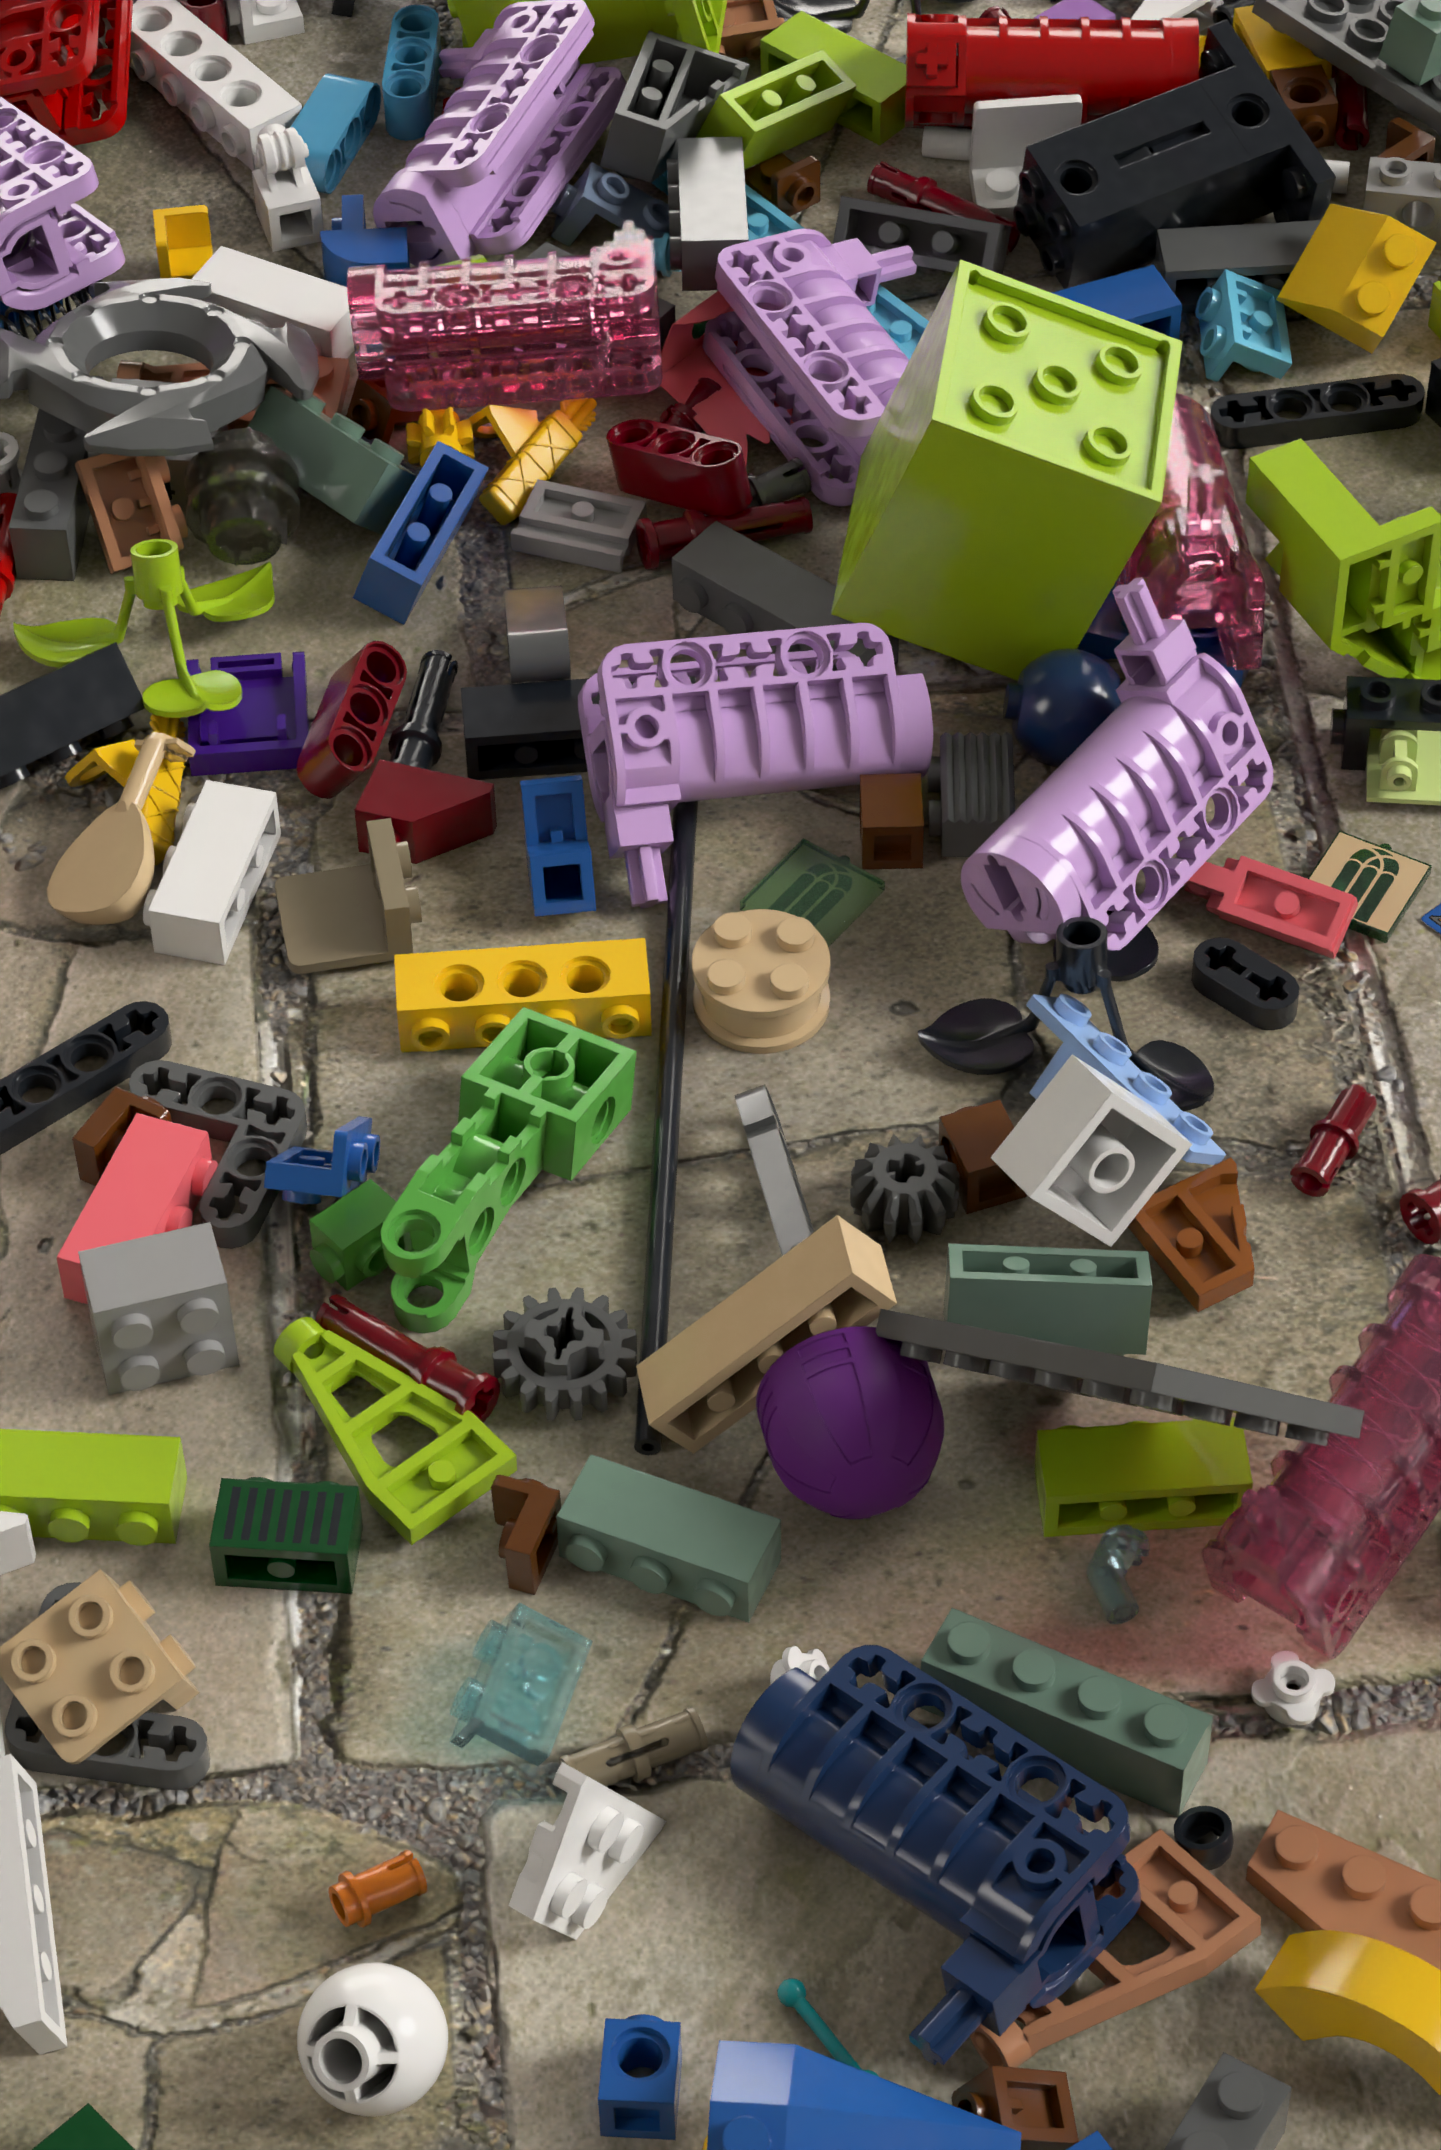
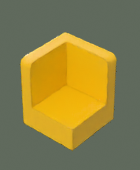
(182, 240)

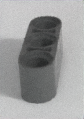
(537, 634)

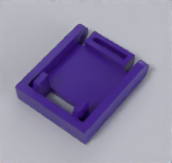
(266, 725)

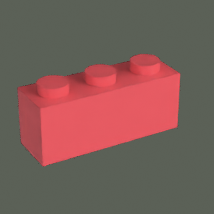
(142, 1192)

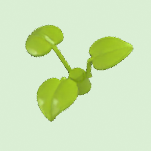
(161, 586)

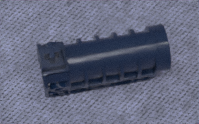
(946, 1830)

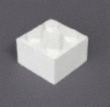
(1091, 1151)

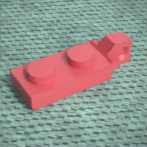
(1276, 903)

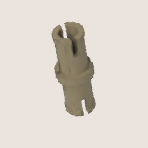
(677, 1736)

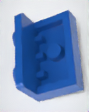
(310, 1172)

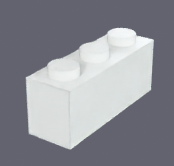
(280, 295)
(213, 872)

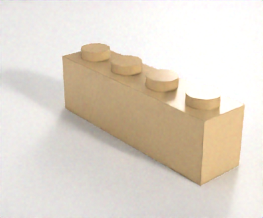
(715, 1365)

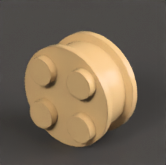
(761, 981)

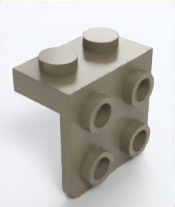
(351, 911)

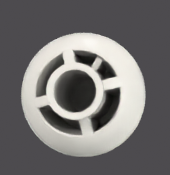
(372, 2039)

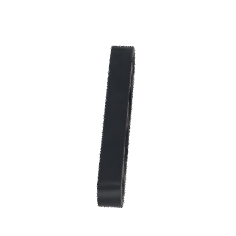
(1395, 401)
(76, 1087)

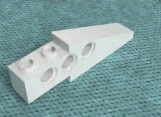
(27, 1940)

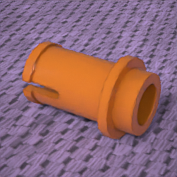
(376, 1889)

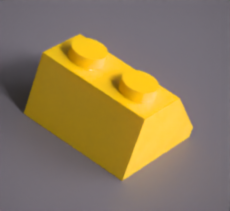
(1356, 273)

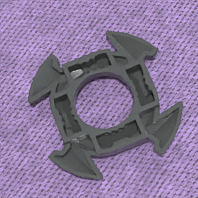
(159, 317)

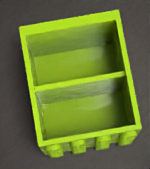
(1008, 474)

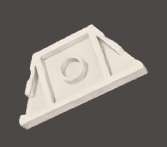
(582, 1855)

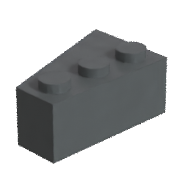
(664, 101)

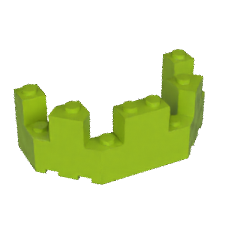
(1352, 580)

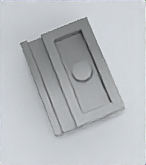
(578, 525)

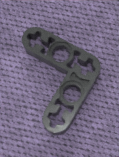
(244, 1130)
(125, 1766)

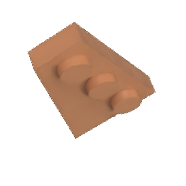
(1346, 1888)

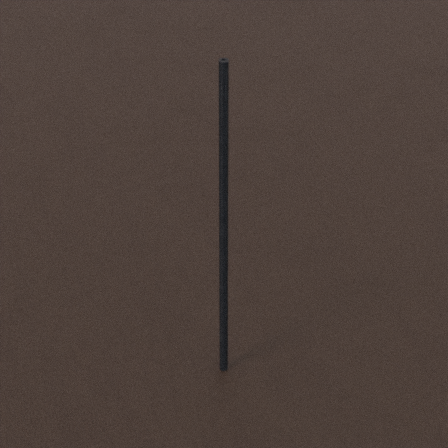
(667, 1105)

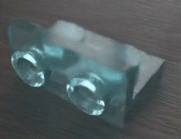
(520, 1685)

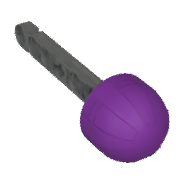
(842, 1409)

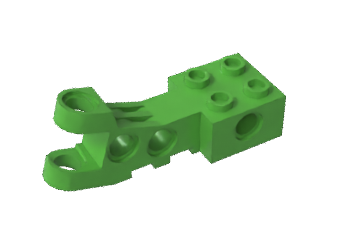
(525, 1106)

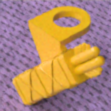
(534, 449)
(165, 793)

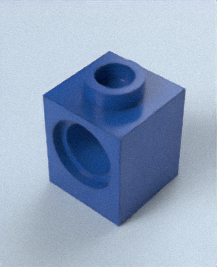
(640, 2105)

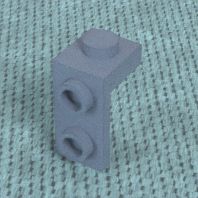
(611, 198)

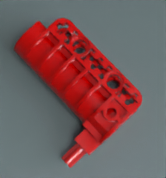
(1013, 58)
(49, 63)

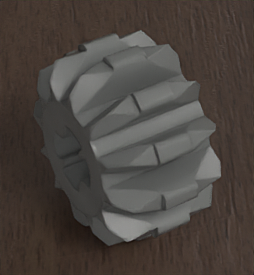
(904, 1189)

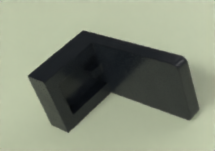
(1382, 705)

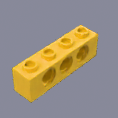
(474, 993)

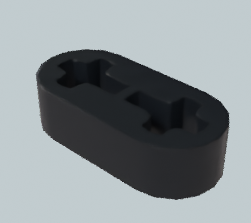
(1245, 983)

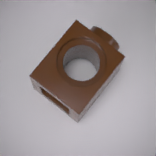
(1310, 101)
(891, 821)
(969, 1142)

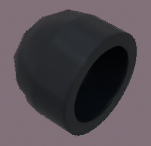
(1198, 1832)

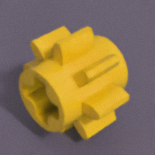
(440, 426)

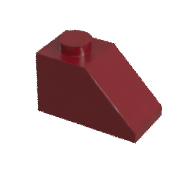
(426, 809)

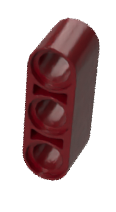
(679, 467)
(351, 720)

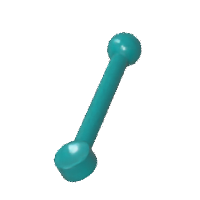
(793, 1994)

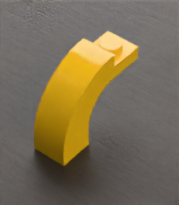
(1359, 1990)

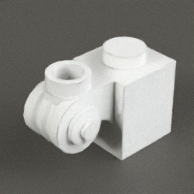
(284, 189)

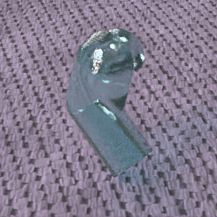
(1108, 1568)

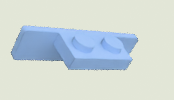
(1110, 1056)

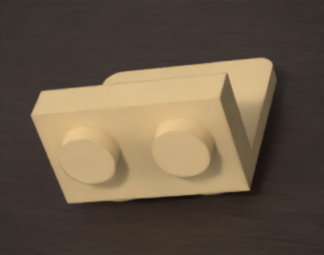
(94, 1666)

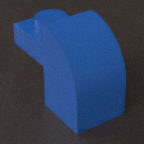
(354, 245)
(557, 846)

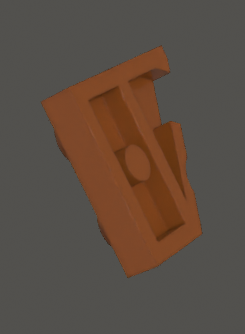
(1199, 1235)

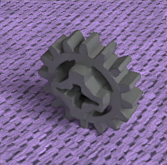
(565, 1353)

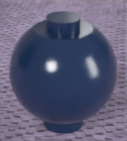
(1060, 703)

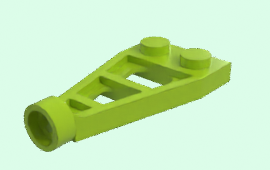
(428, 1484)

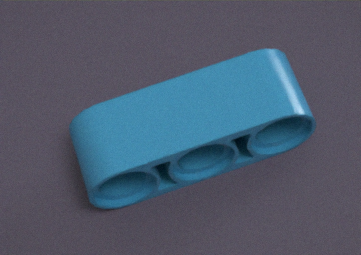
(411, 72)
(336, 125)

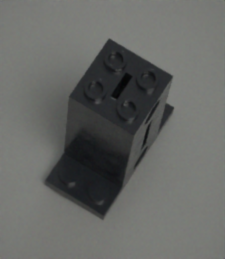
(1177, 160)

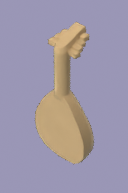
(113, 861)

